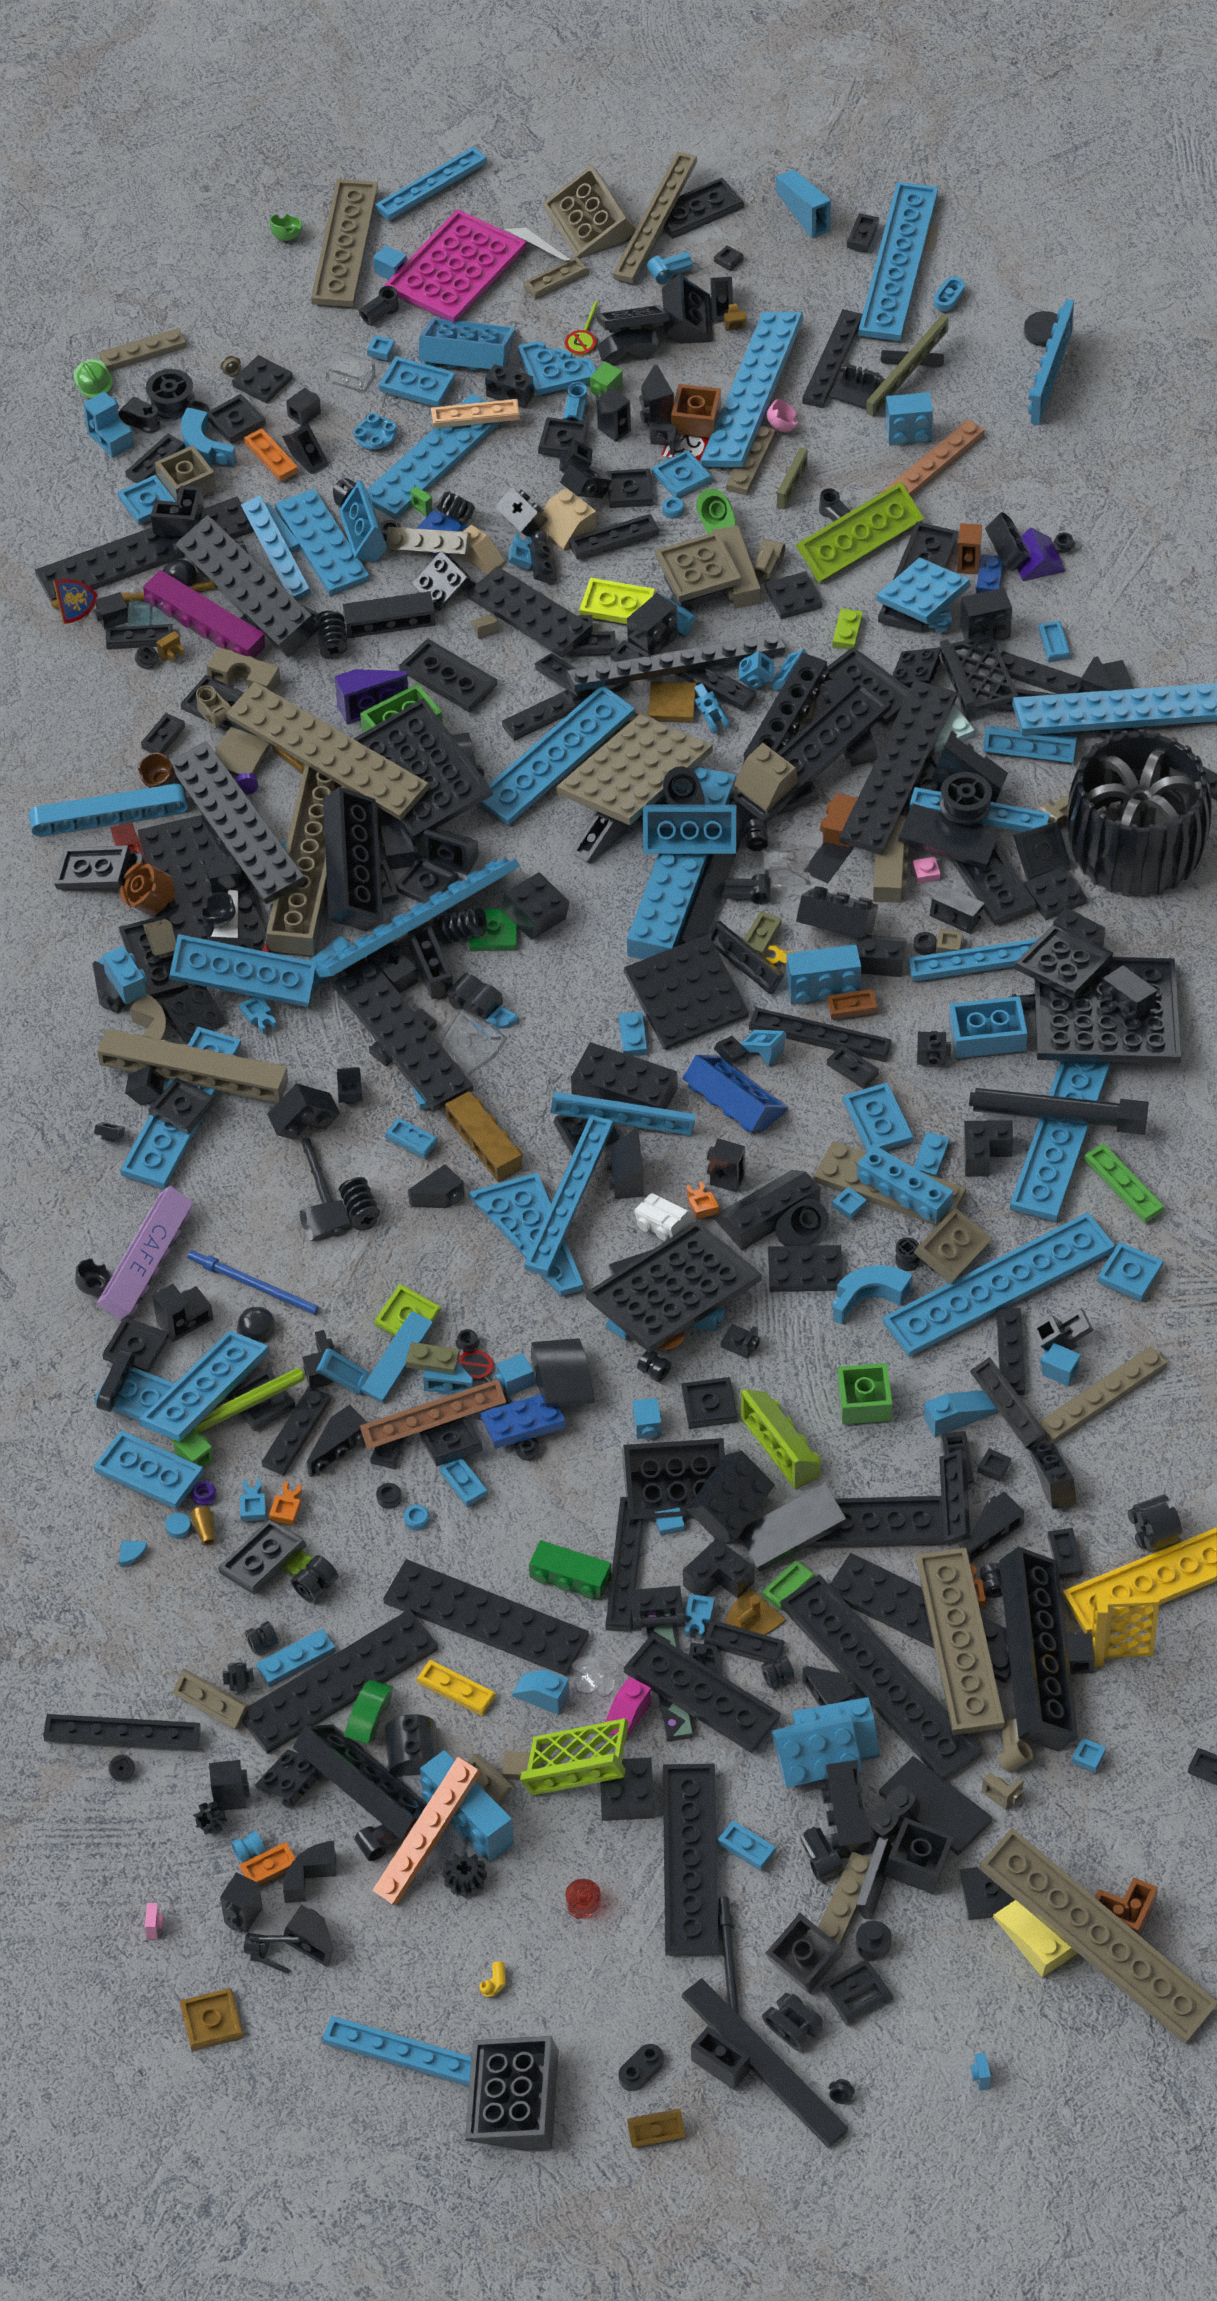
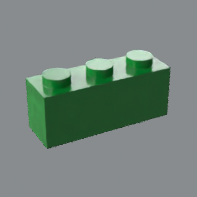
(570, 1570)

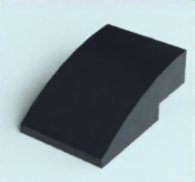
(562, 1372)

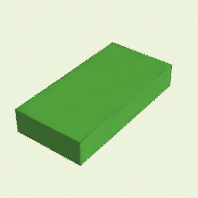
(788, 1582)

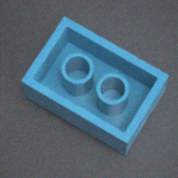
(822, 973)
(987, 1027)
(811, 1745)

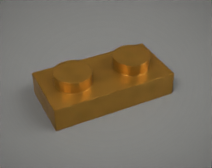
(655, 2127)

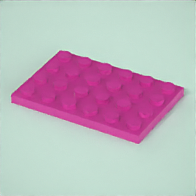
(456, 265)

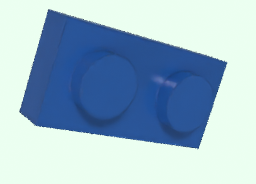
(989, 574)

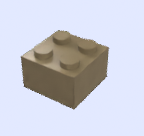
(185, 469)

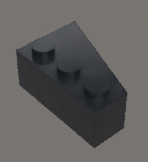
(962, 758)
(846, 1809)

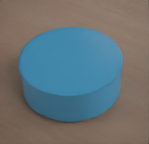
(673, 507)
(416, 1517)
(178, 1525)

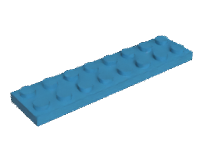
(426, 463)
(556, 754)
(161, 1145)

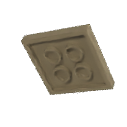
(698, 566)

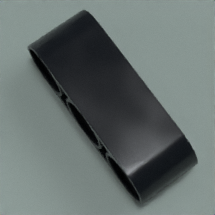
(1007, 541)

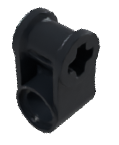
(140, 415)

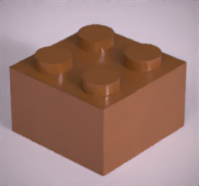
(696, 410)

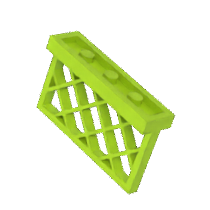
(577, 1770)

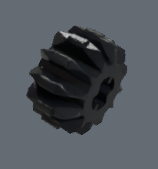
(455, 507)
(464, 1865)

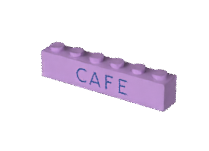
(144, 1253)

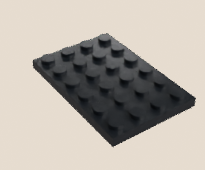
(426, 749)
(673, 1286)

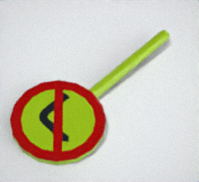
(582, 341)

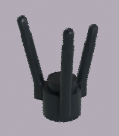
(258, 1944)

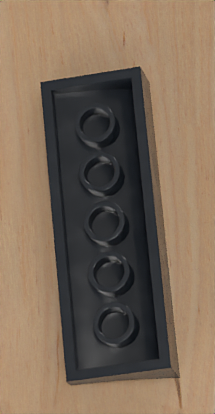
(361, 1777)

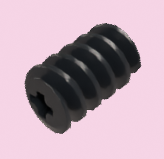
(331, 634)
(461, 925)
(359, 1203)

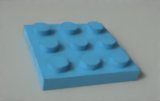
(923, 590)

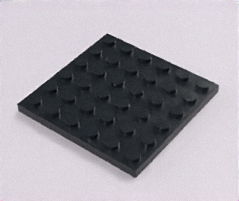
(1099, 1031)

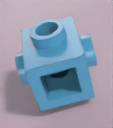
(756, 670)

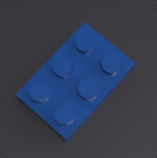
(521, 1421)

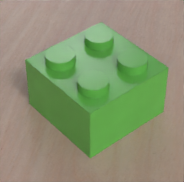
(864, 1393)

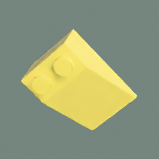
(1033, 1938)

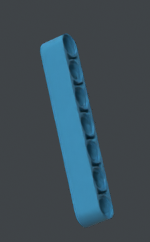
(108, 810)

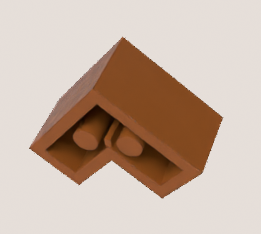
(1134, 1907)

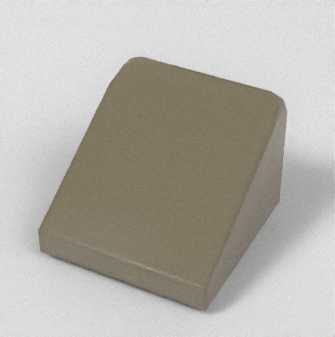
(485, 626)

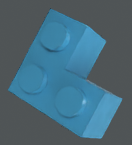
(105, 424)

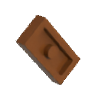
(852, 1004)

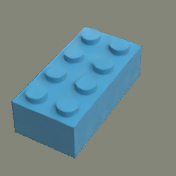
(477, 1818)

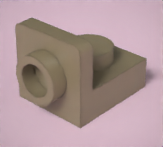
(1000, 1792)

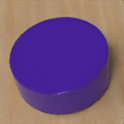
(247, 782)

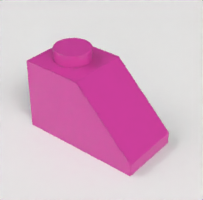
(630, 1703)

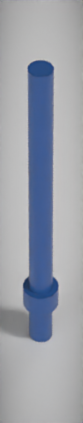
(212, 1264)

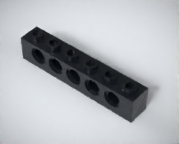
(793, 699)

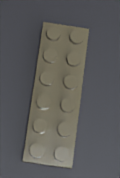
(839, 1171)

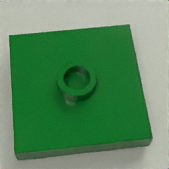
(500, 933)

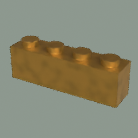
(484, 1136)

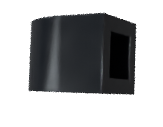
(1062, 1332)
(312, 1361)

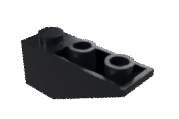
(337, 1438)
(1054, 1476)

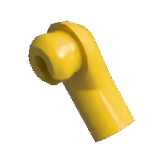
(496, 1983)

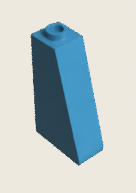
(805, 202)

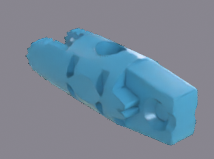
(710, 708)

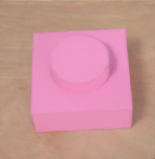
(926, 870)
(153, 1921)

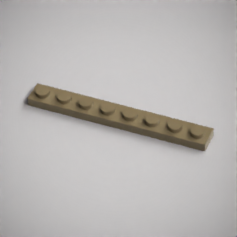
(655, 217)

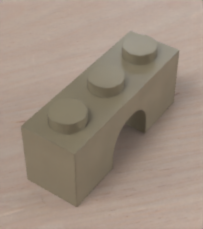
(228, 666)

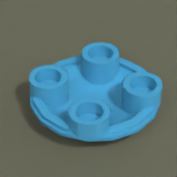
(375, 432)

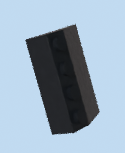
(667, 1475)
(513, 2092)

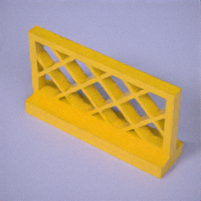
(1104, 1626)

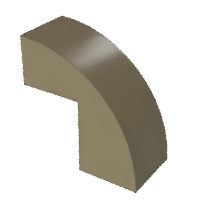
(149, 1014)

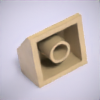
(567, 518)

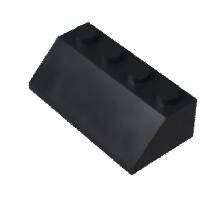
(759, 1212)

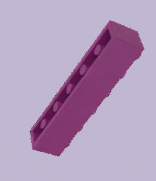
(203, 615)

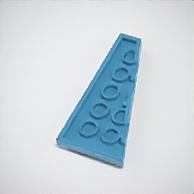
(518, 1212)

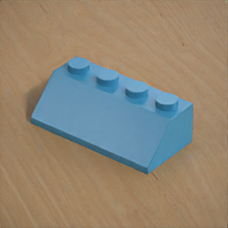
(689, 829)

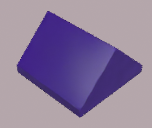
(1043, 556)

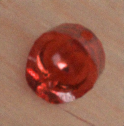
(582, 1898)

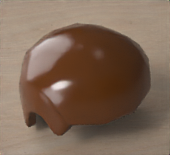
(156, 770)

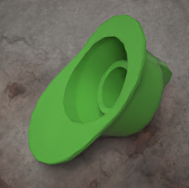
(92, 378)
(715, 510)

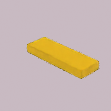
(456, 1687)

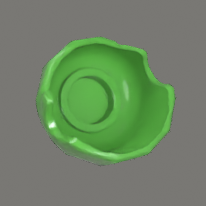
(286, 227)

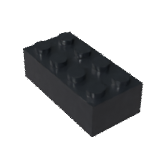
(623, 1078)

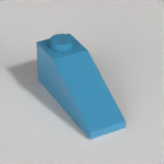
(956, 1410)

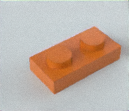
(268, 1864)

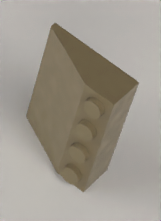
(589, 214)

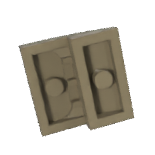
(242, 751)

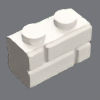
(662, 1217)

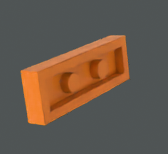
(271, 455)

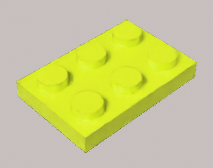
(613, 600)

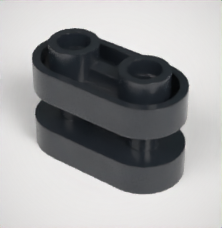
(792, 2007)

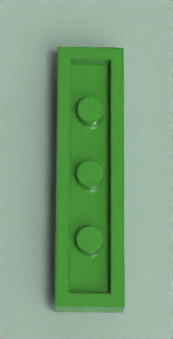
(1124, 1183)

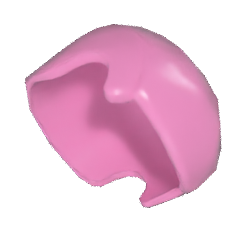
(782, 416)

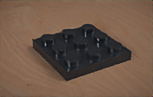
(632, 318)
(1063, 961)

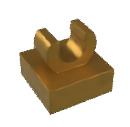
(734, 319)
(169, 646)

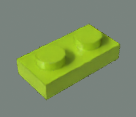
(847, 629)

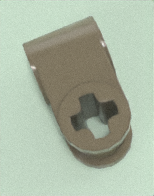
(211, 706)

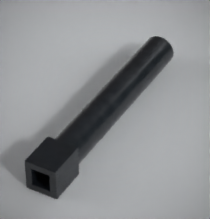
(1127, 1116)

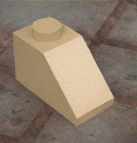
(482, 551)

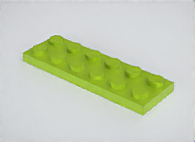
(859, 532)

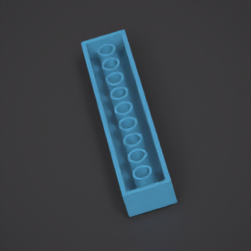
(674, 883)

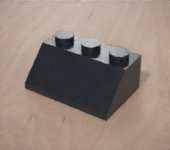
(687, 311)

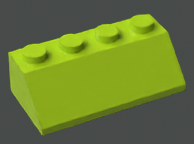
(779, 1438)

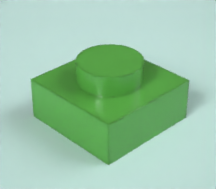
(421, 501)

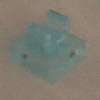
(140, 613)

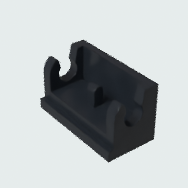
(956, 909)

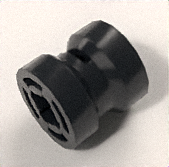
(756, 833)
(905, 1256)
(654, 1365)
(992, 1580)
(261, 1637)
(777, 1671)

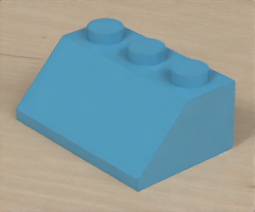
(362, 525)
(861, 1716)

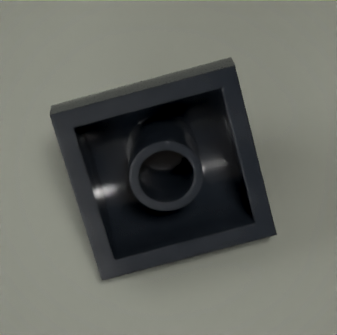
(410, 1743)

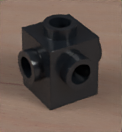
(932, 1048)

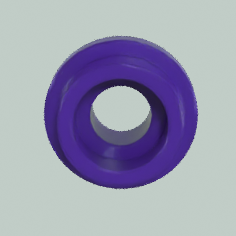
(204, 1487)

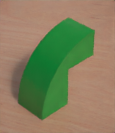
(367, 1711)

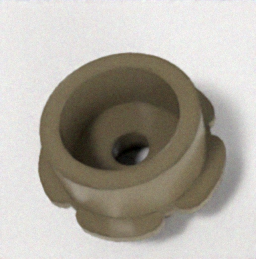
(231, 370)

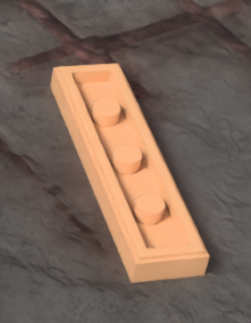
(475, 413)

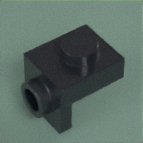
(349, 1085)

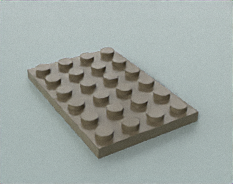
(632, 768)

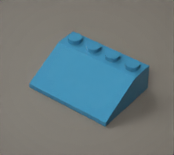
(465, 344)

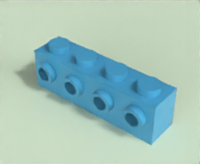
(904, 1184)

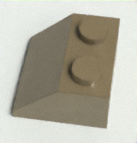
(766, 777)

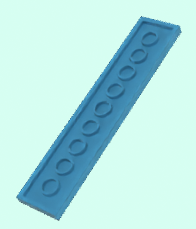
(898, 261)
(752, 389)
(1116, 709)
(420, 913)
(1057, 1143)
(998, 1284)

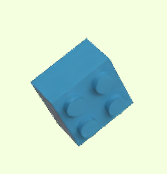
(909, 418)

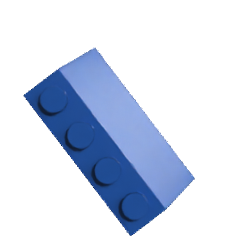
(733, 1092)

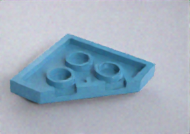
(553, 368)

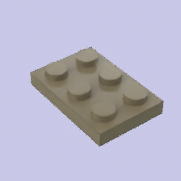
(952, 1245)

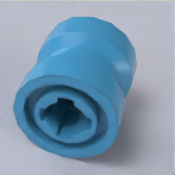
(248, 1847)

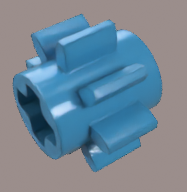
(941, 621)

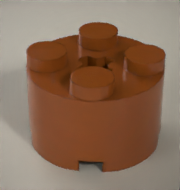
(147, 889)

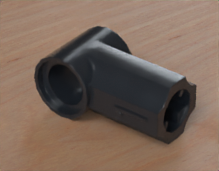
(384, 303)
(831, 505)
(756, 889)
(375, 1841)
(823, 1859)

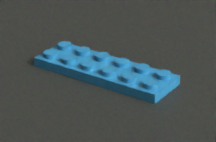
(1051, 361)
(322, 542)
(242, 970)
(204, 1386)

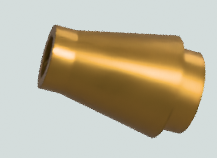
(204, 1524)

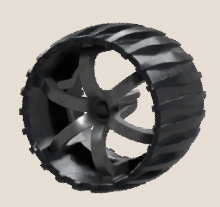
(1145, 775)

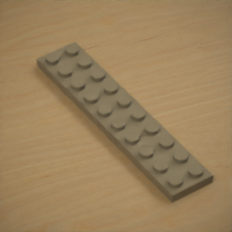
(327, 750)
(1098, 1935)

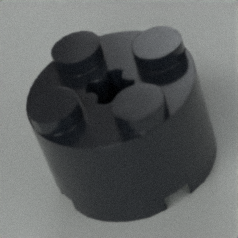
(1155, 1523)

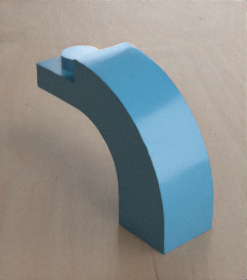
(194, 427)
(870, 1282)

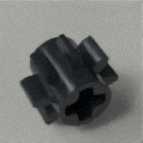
(238, 1676)
(210, 1817)

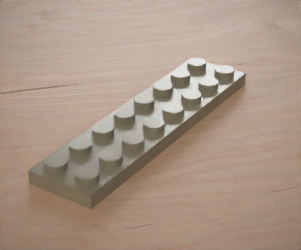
(344, 243)
(959, 1641)

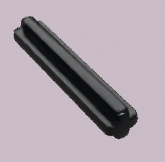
(896, 357)

